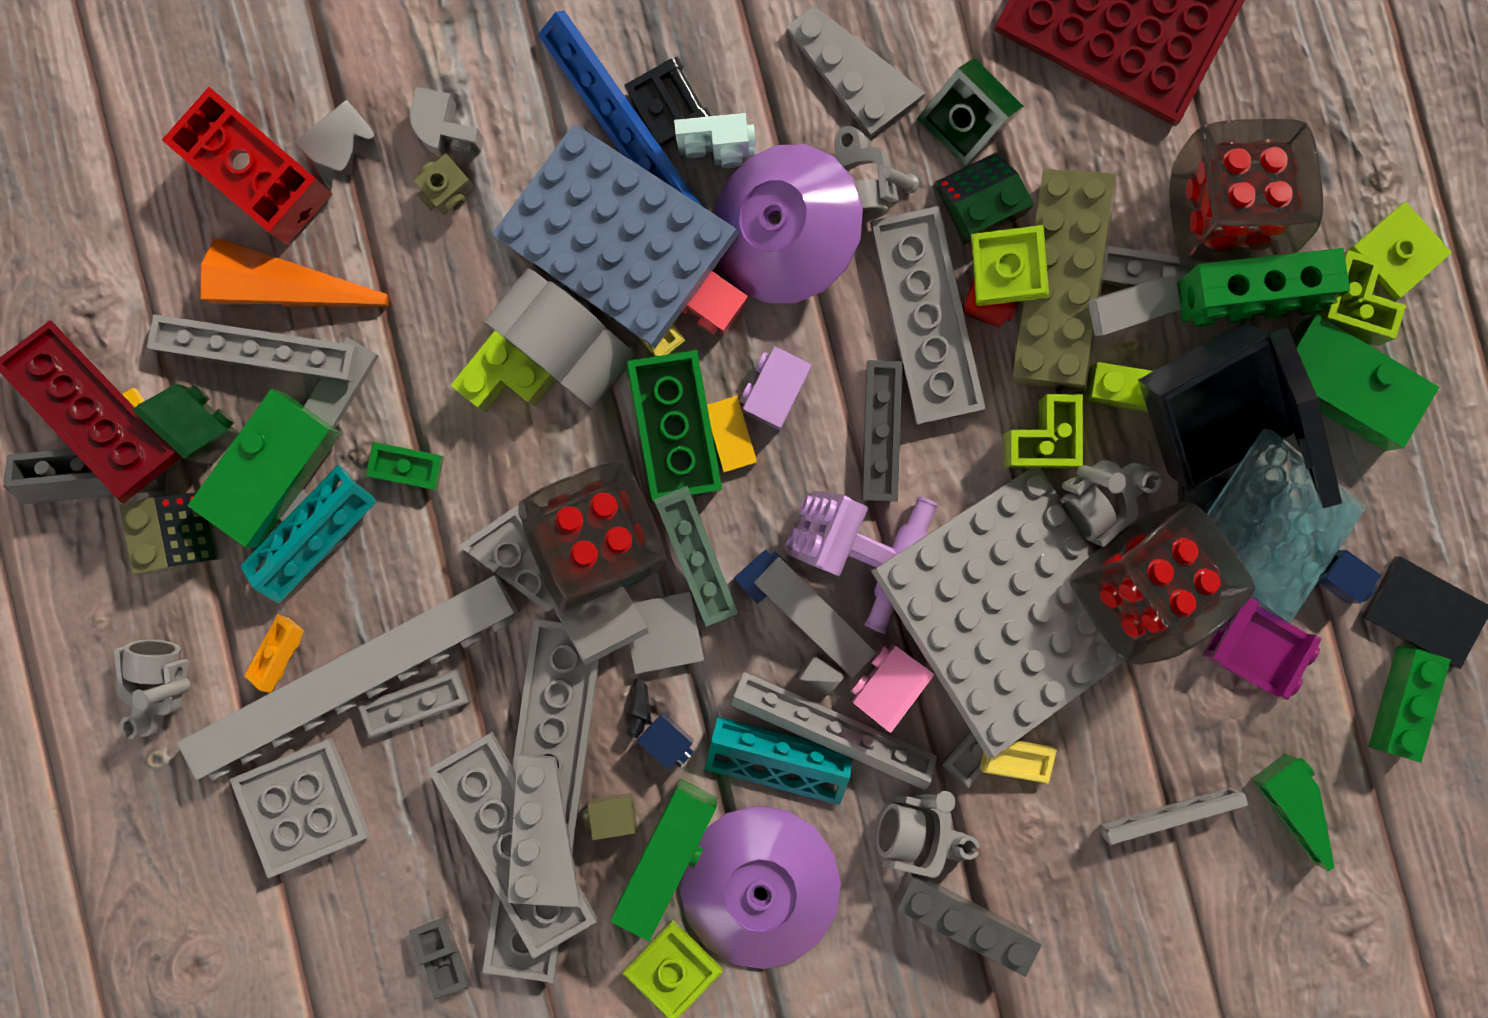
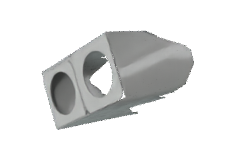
(336, 140)

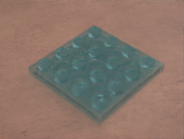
(1280, 525)

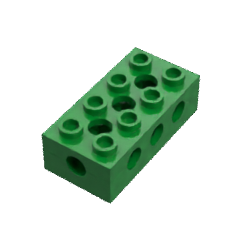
(1263, 287)

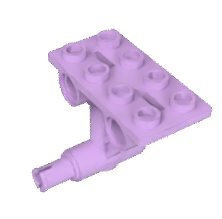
(831, 534)

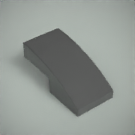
(440, 957)

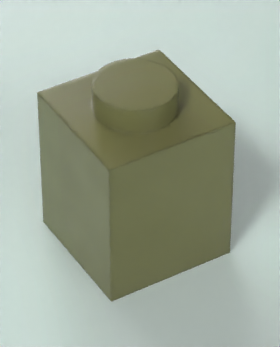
(610, 816)

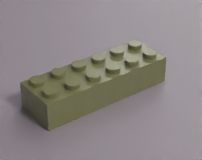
(1058, 330)

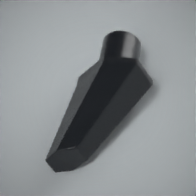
(638, 709)

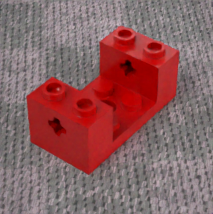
(271, 186)

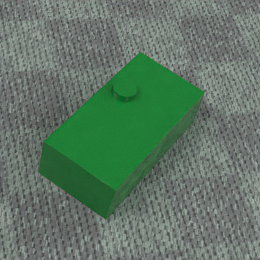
(1361, 384)
(673, 425)
(264, 469)
(665, 860)

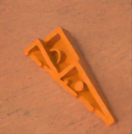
(251, 277)

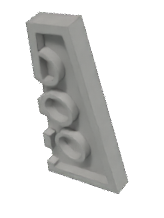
(857, 76)
(540, 844)

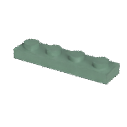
(696, 556)

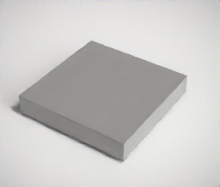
(602, 625)
(671, 636)

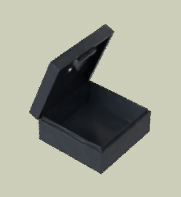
(1221, 398)

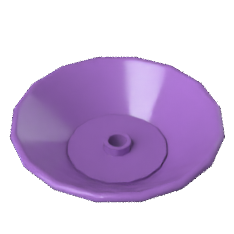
(816, 226)
(766, 851)

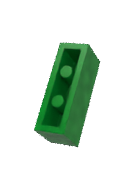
(1409, 703)

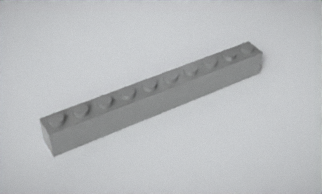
(347, 678)

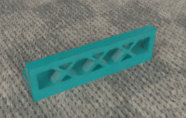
(309, 538)
(781, 756)

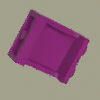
(1264, 650)

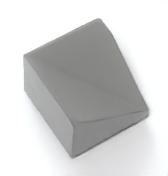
(820, 675)

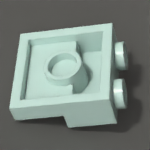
(724, 135)

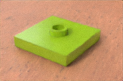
(1406, 249)
(1010, 265)
(672, 971)

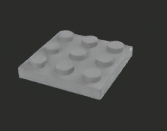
(300, 807)

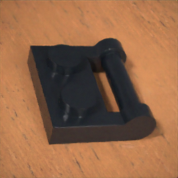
(656, 104)

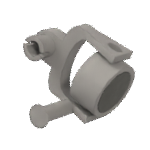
(856, 150)
(1092, 510)
(149, 663)
(903, 833)

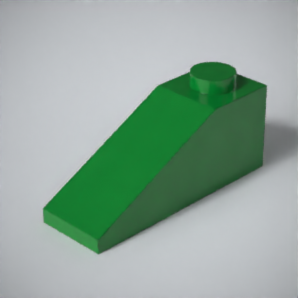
(1299, 804)

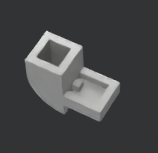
(433, 123)

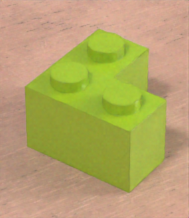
(1360, 312)
(498, 366)
(1057, 440)

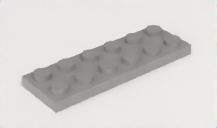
(927, 315)
(480, 795)

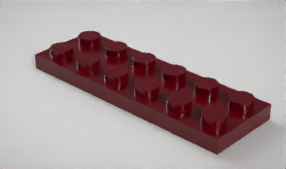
(87, 411)

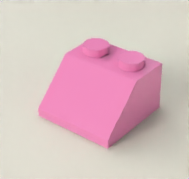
(890, 686)

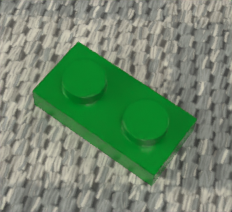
(405, 466)

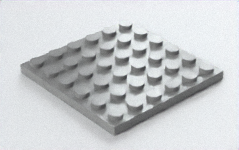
(999, 611)

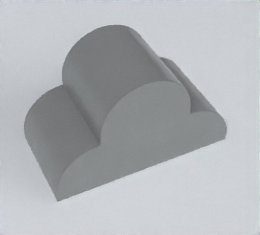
(560, 337)

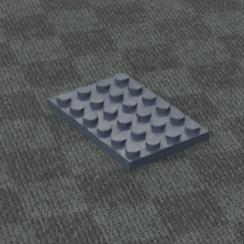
(615, 234)

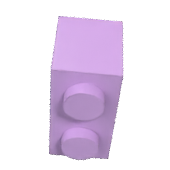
(775, 388)

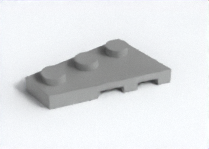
(507, 553)

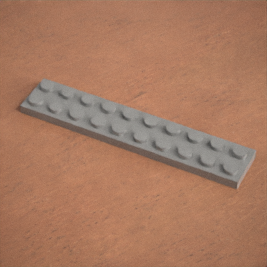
(556, 724)

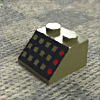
(166, 534)

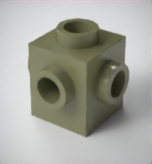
(443, 185)

